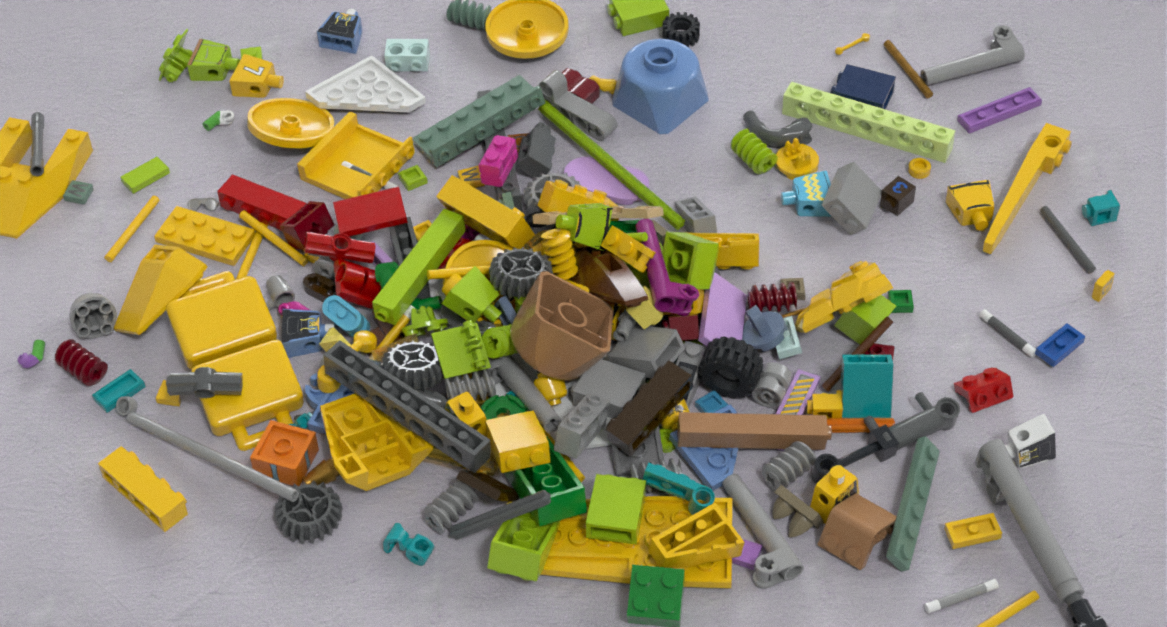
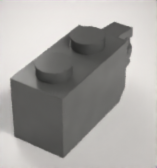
(536, 151)

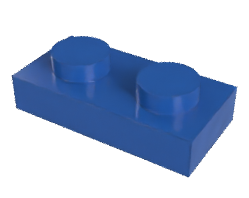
(1060, 345)

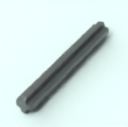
(500, 514)

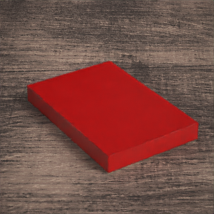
(370, 212)

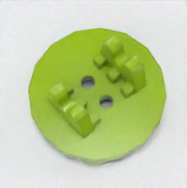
(424, 321)

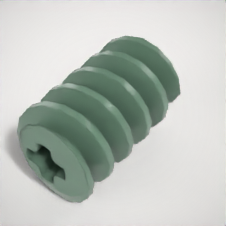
(468, 14)

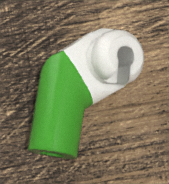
(219, 118)

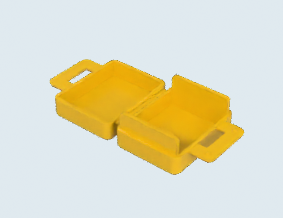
(230, 329)

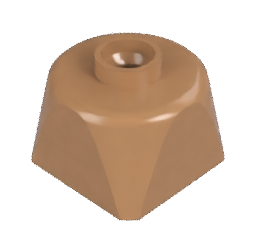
(561, 328)

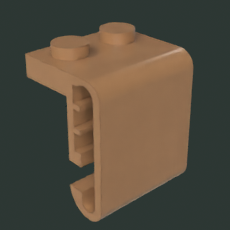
(855, 528)

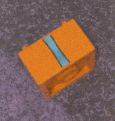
(285, 452)

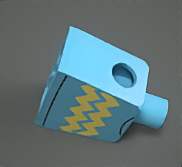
(808, 194)

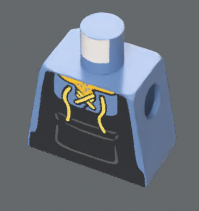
(341, 32)
(302, 331)

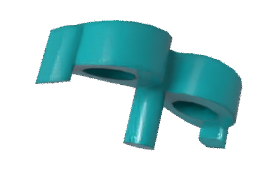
(302, 420)

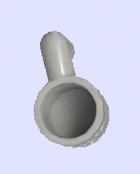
(279, 292)

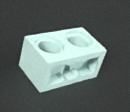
(407, 54)

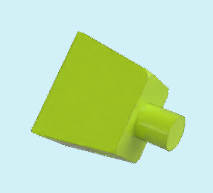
(473, 297)

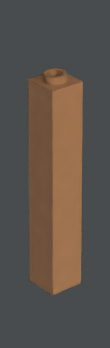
(752, 430)

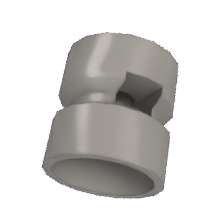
(772, 385)

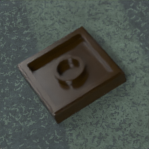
(488, 485)

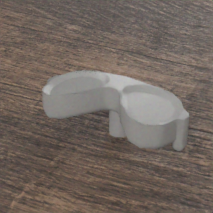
(210, 203)

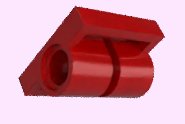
(355, 283)

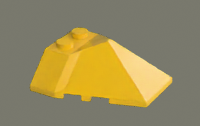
(369, 444)

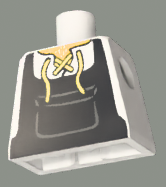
(1032, 442)

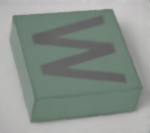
(78, 192)

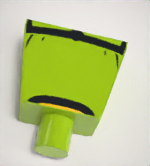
(587, 223)

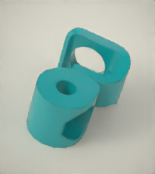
(417, 548)

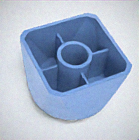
(660, 84)

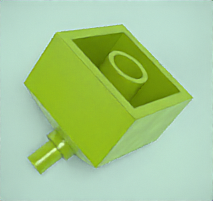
(690, 259)

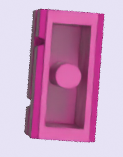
(498, 161)

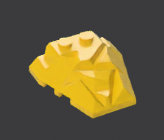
(858, 285)

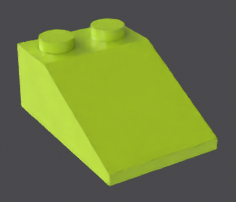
(522, 547)

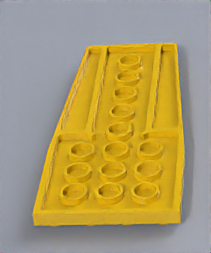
(610, 561)

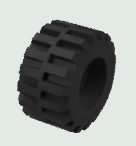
(730, 367)

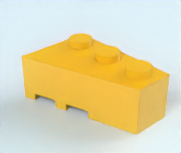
(697, 540)

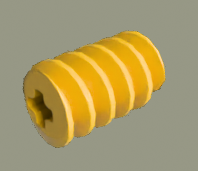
(560, 253)

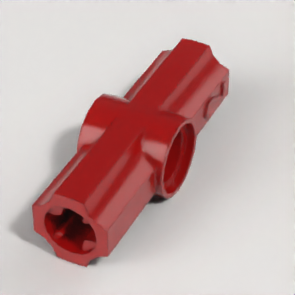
(351, 249)

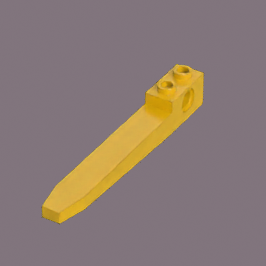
(1042, 157)

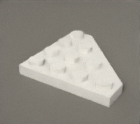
(368, 88)

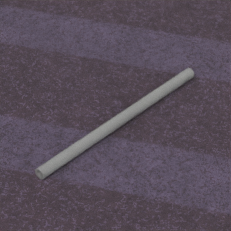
(213, 456)

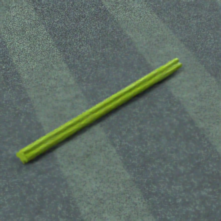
(611, 164)

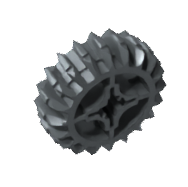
(517, 271)
(414, 364)
(312, 513)

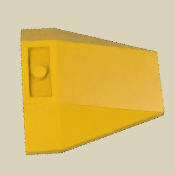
(159, 279)

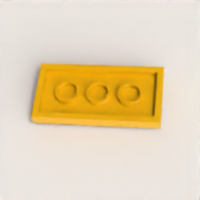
(205, 235)

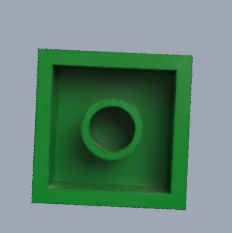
(656, 596)

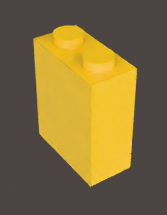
(518, 441)

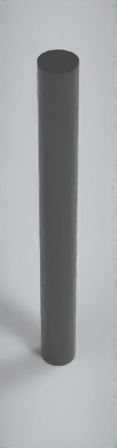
(1068, 240)

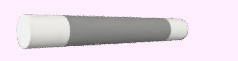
(961, 596)

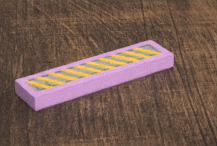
(799, 391)

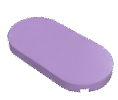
(595, 176)

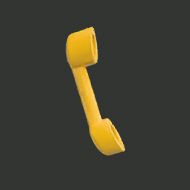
(362, 341)

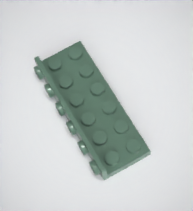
(478, 120)

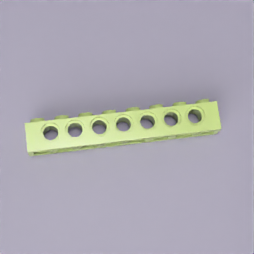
(868, 122)

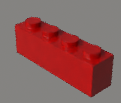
(259, 201)

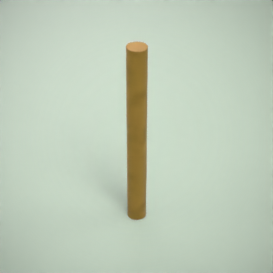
(908, 69)

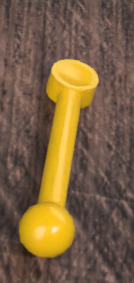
(865, 37)

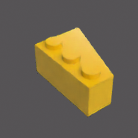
(559, 196)

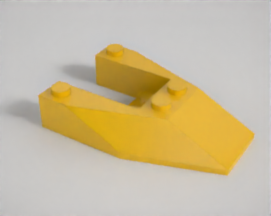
(29, 197)

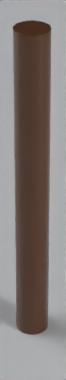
(860, 350)

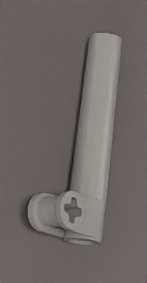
(1004, 51)
(508, 370)
(780, 561)

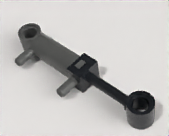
(886, 440)

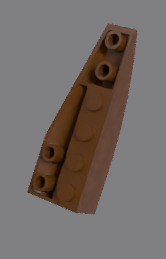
(607, 277)

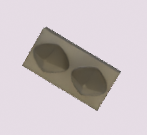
(803, 518)

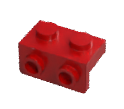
(985, 389)

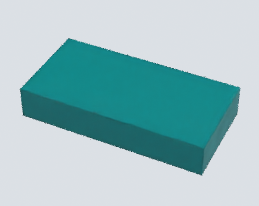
(124, 385)

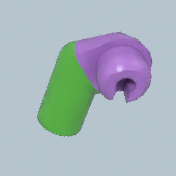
(28, 361)

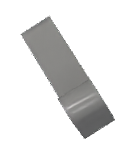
(583, 114)

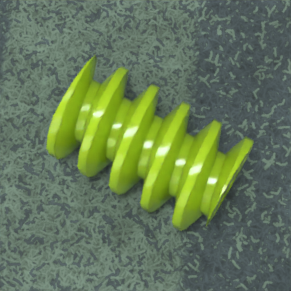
(753, 151)
(498, 342)

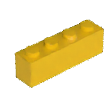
(143, 488)

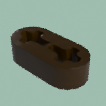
(322, 289)

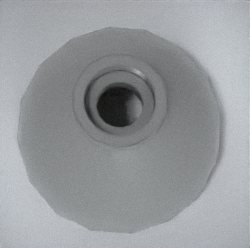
(91, 315)

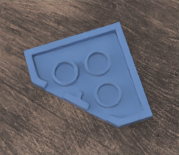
(709, 463)

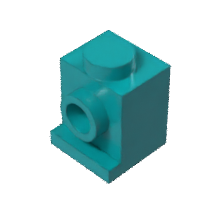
(1101, 209)

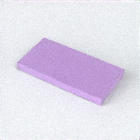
(722, 311)

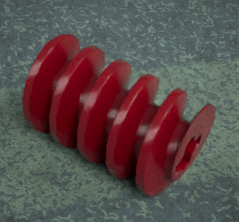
(773, 297)
(80, 362)

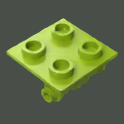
(175, 59)
(460, 350)

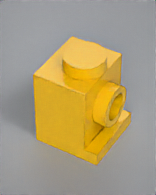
(826, 405)

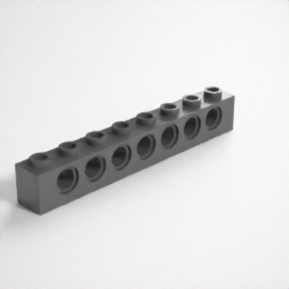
(407, 406)

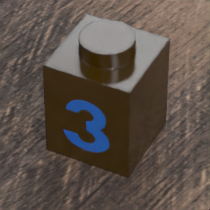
(897, 196)

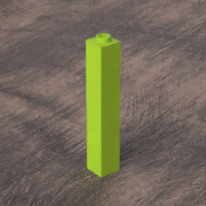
(412, 273)

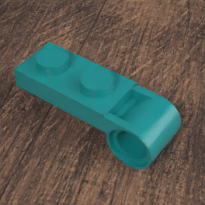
(680, 486)

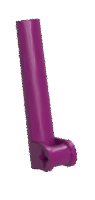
(666, 295)

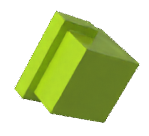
(864, 318)

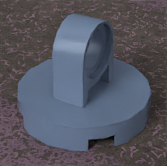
(763, 329)

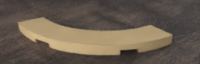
(618, 212)

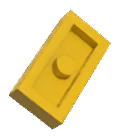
(973, 530)

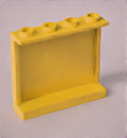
(359, 146)

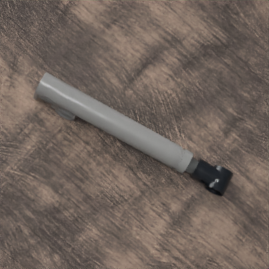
(1007, 484)

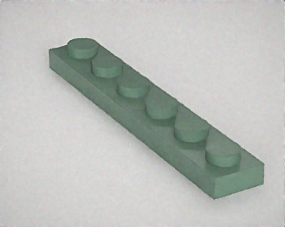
(913, 504)

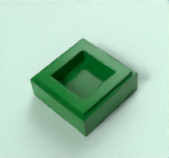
(902, 299)

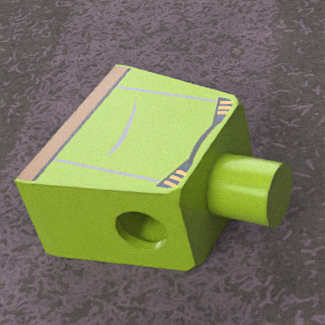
(211, 61)

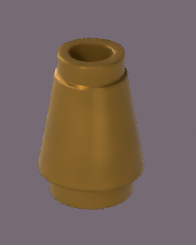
(323, 472)

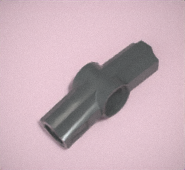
(204, 383)

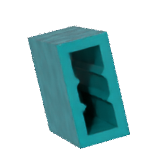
(867, 386)

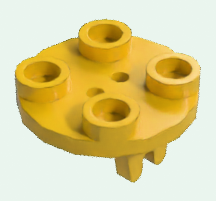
(797, 159)

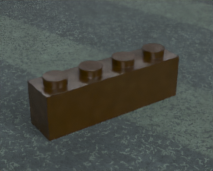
(649, 407)

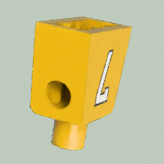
(254, 78)

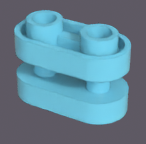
(344, 315)

